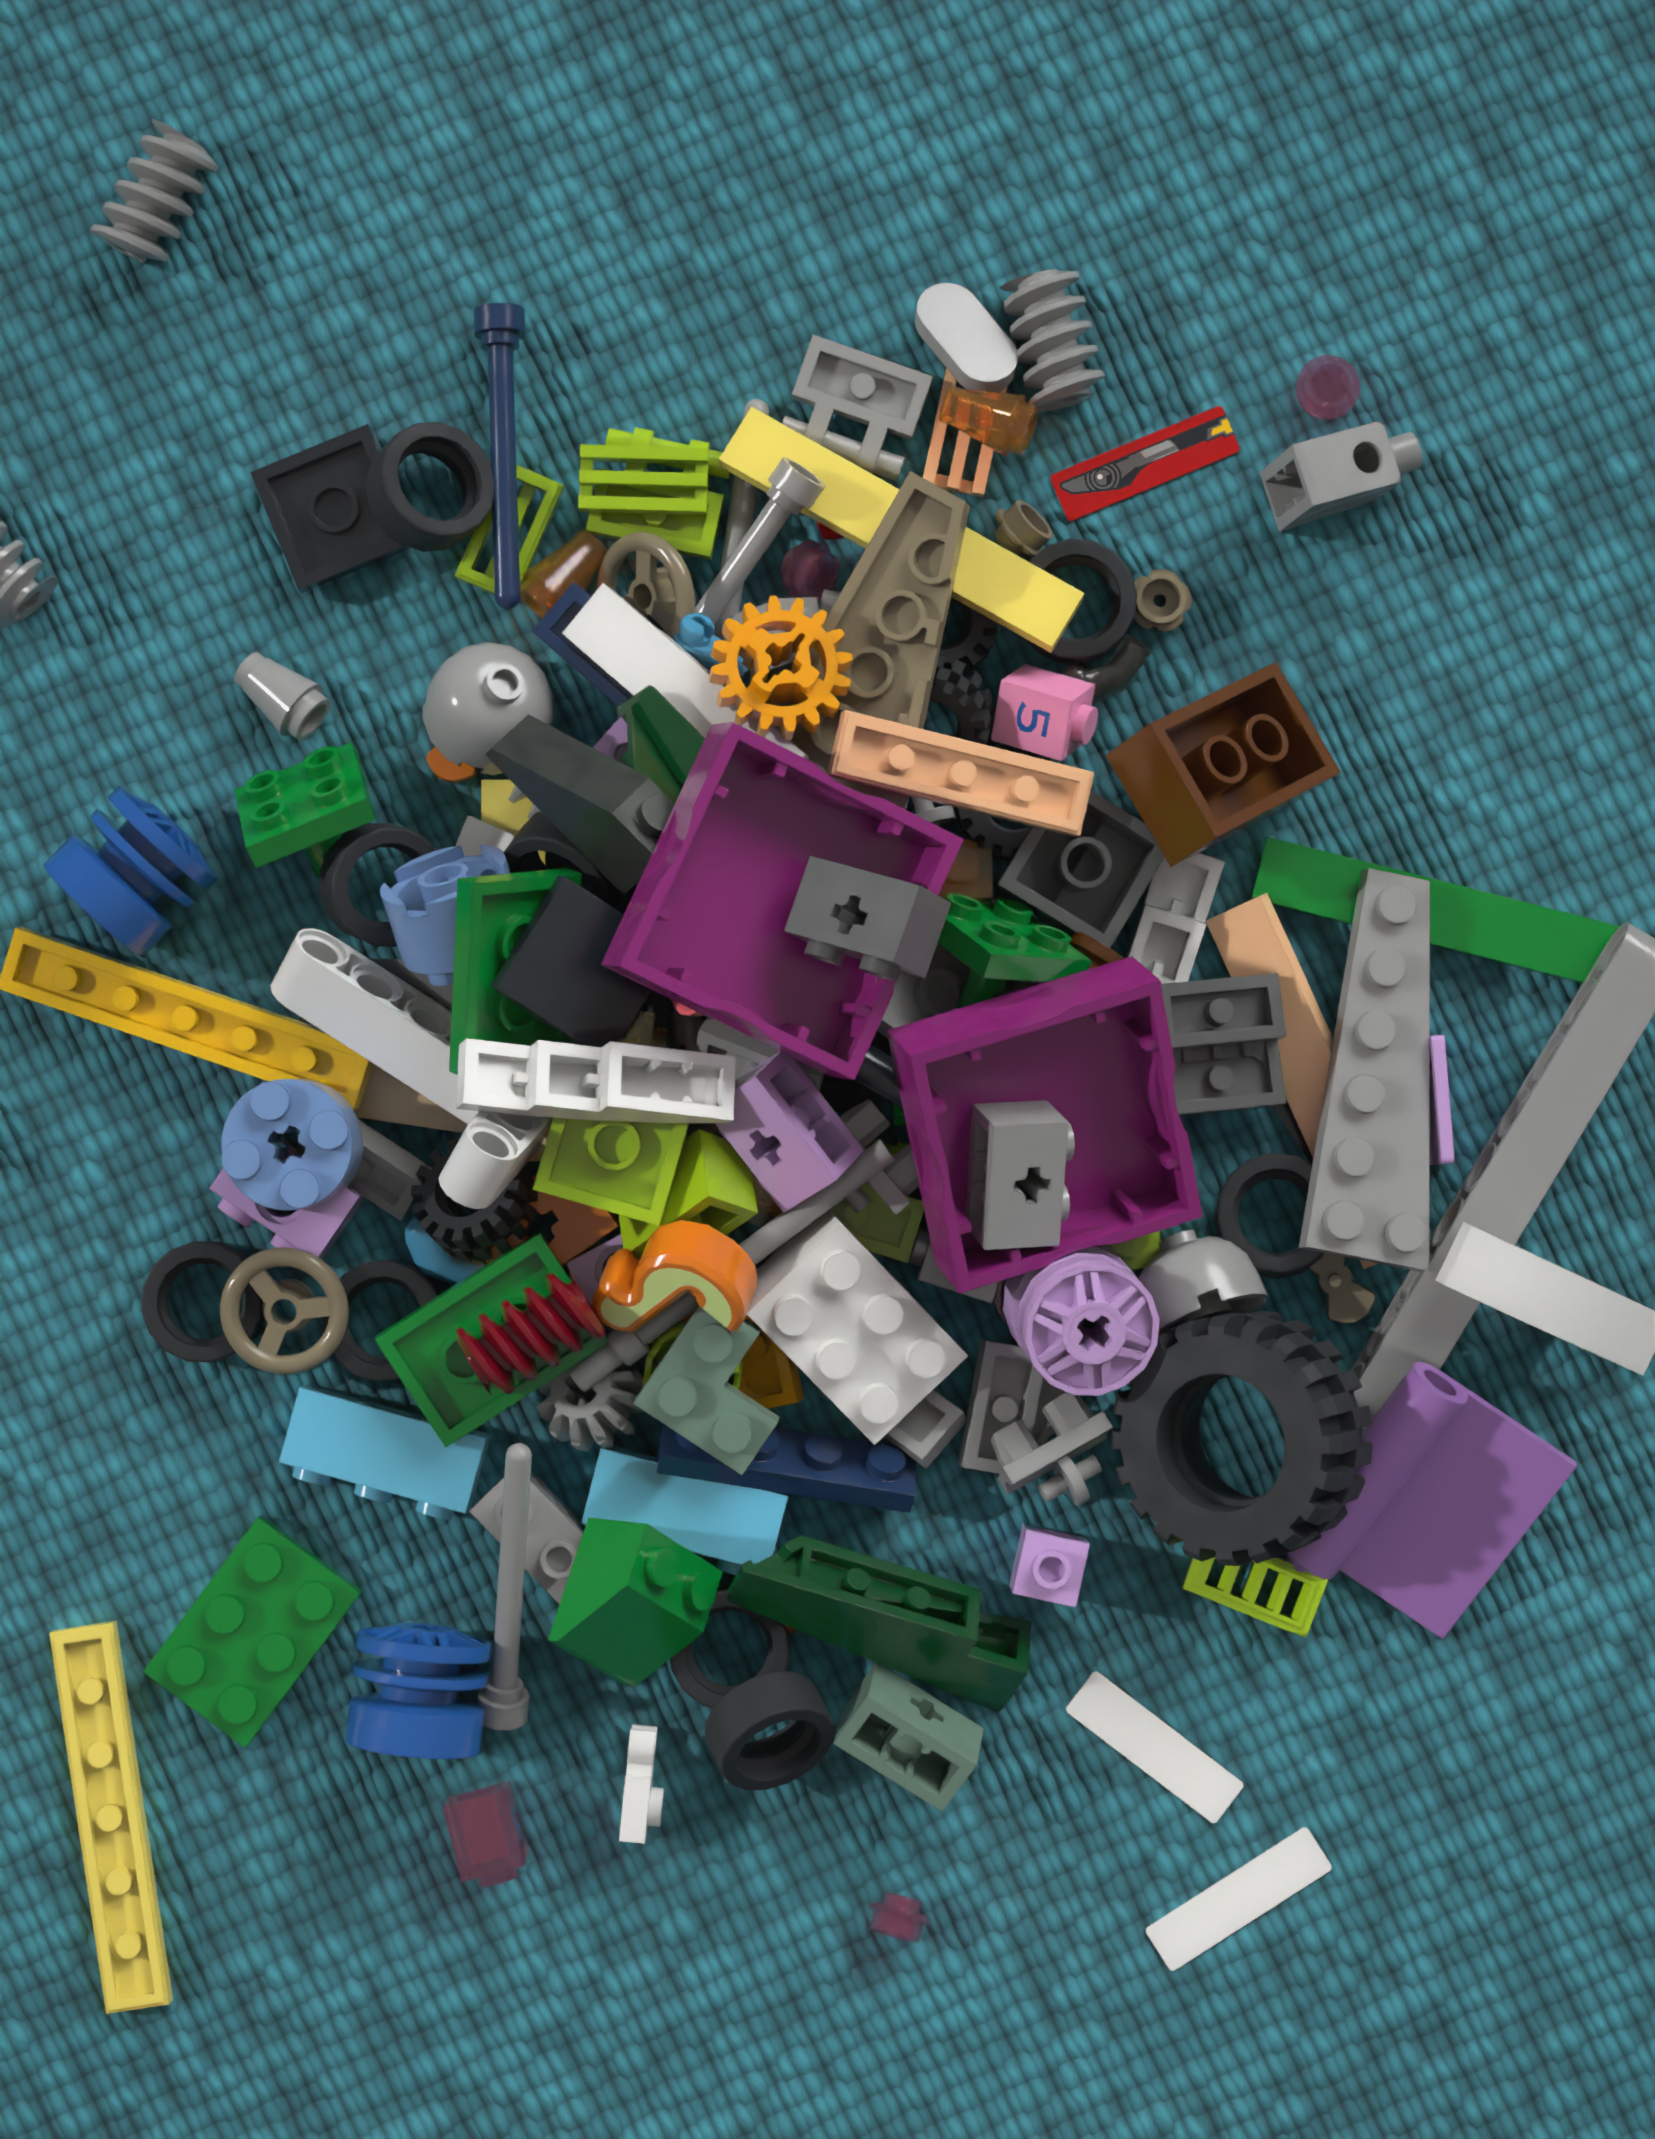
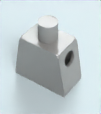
(1337, 473)

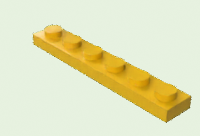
(178, 1014)

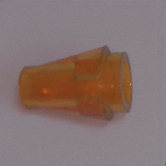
(992, 418)
(552, 576)

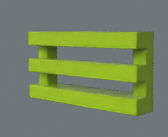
(643, 454)
(532, 482)

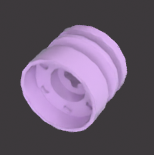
(1053, 1300)

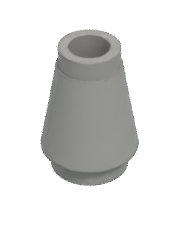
(285, 697)

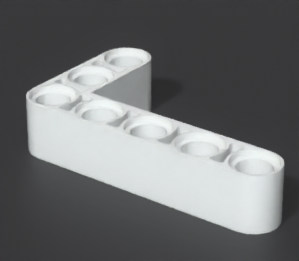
(411, 1041)

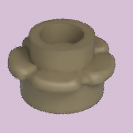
(1022, 529)
(1176, 595)

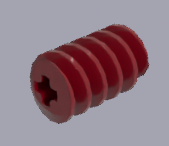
(530, 1333)

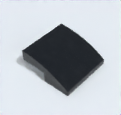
(559, 970)

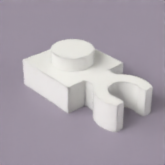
(641, 1801)

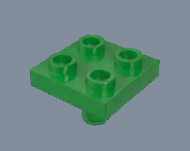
(304, 806)
(1003, 945)

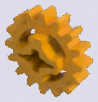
(798, 686)

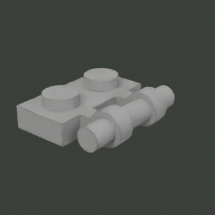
(862, 390)

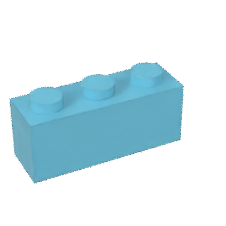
(381, 1452)
(697, 1514)

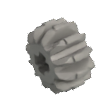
(585, 1421)

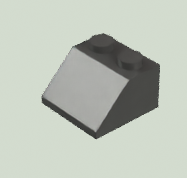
(1085, 879)

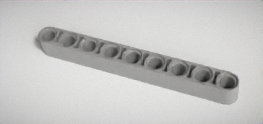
(1519, 1157)

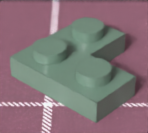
(693, 1393)

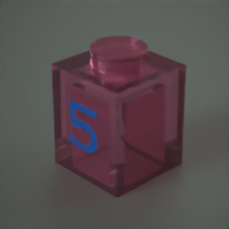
(486, 1834)

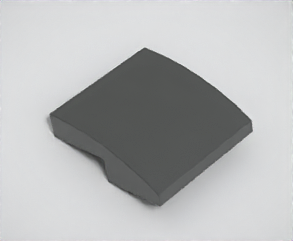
(1226, 1043)

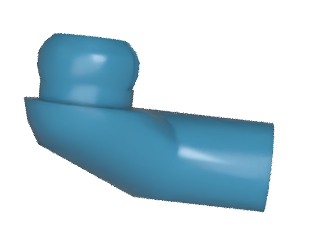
(697, 639)
(433, 1260)

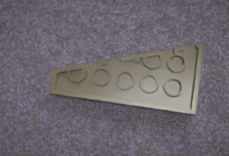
(894, 618)

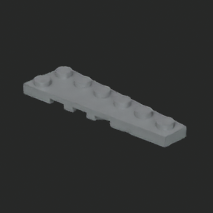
(1374, 1120)

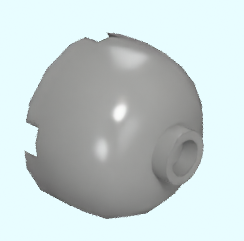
(480, 699)
(1200, 1280)

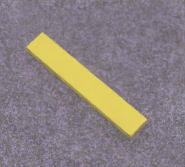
(856, 503)
(111, 1817)

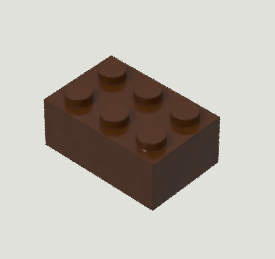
(1222, 763)

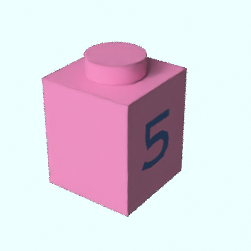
(1044, 712)

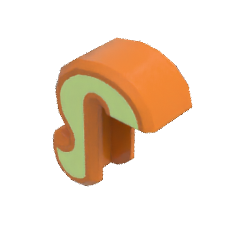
(676, 1261)

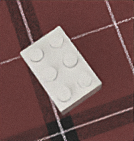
(851, 1326)

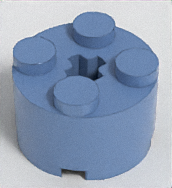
(424, 906)
(257, 1157)

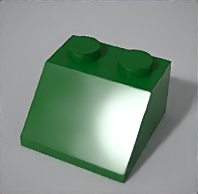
(632, 1599)

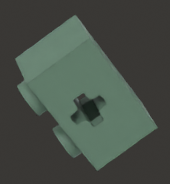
(909, 1736)

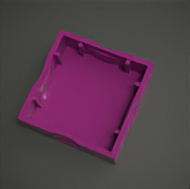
(724, 885)
(1102, 1060)

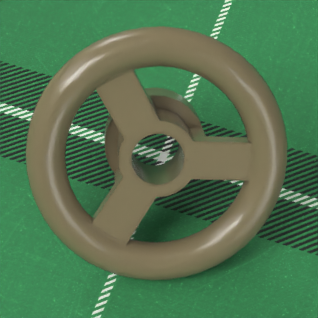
(659, 592)
(255, 1272)

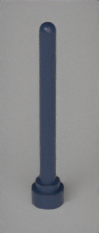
(499, 329)

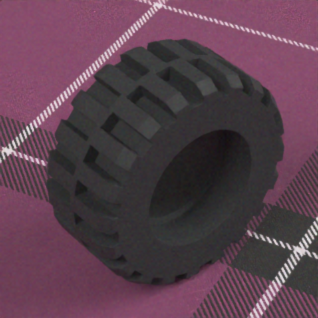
(1318, 1423)

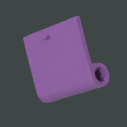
(1439, 1501)

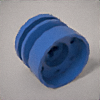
(131, 871)
(418, 1692)

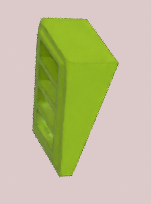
(1304, 1608)

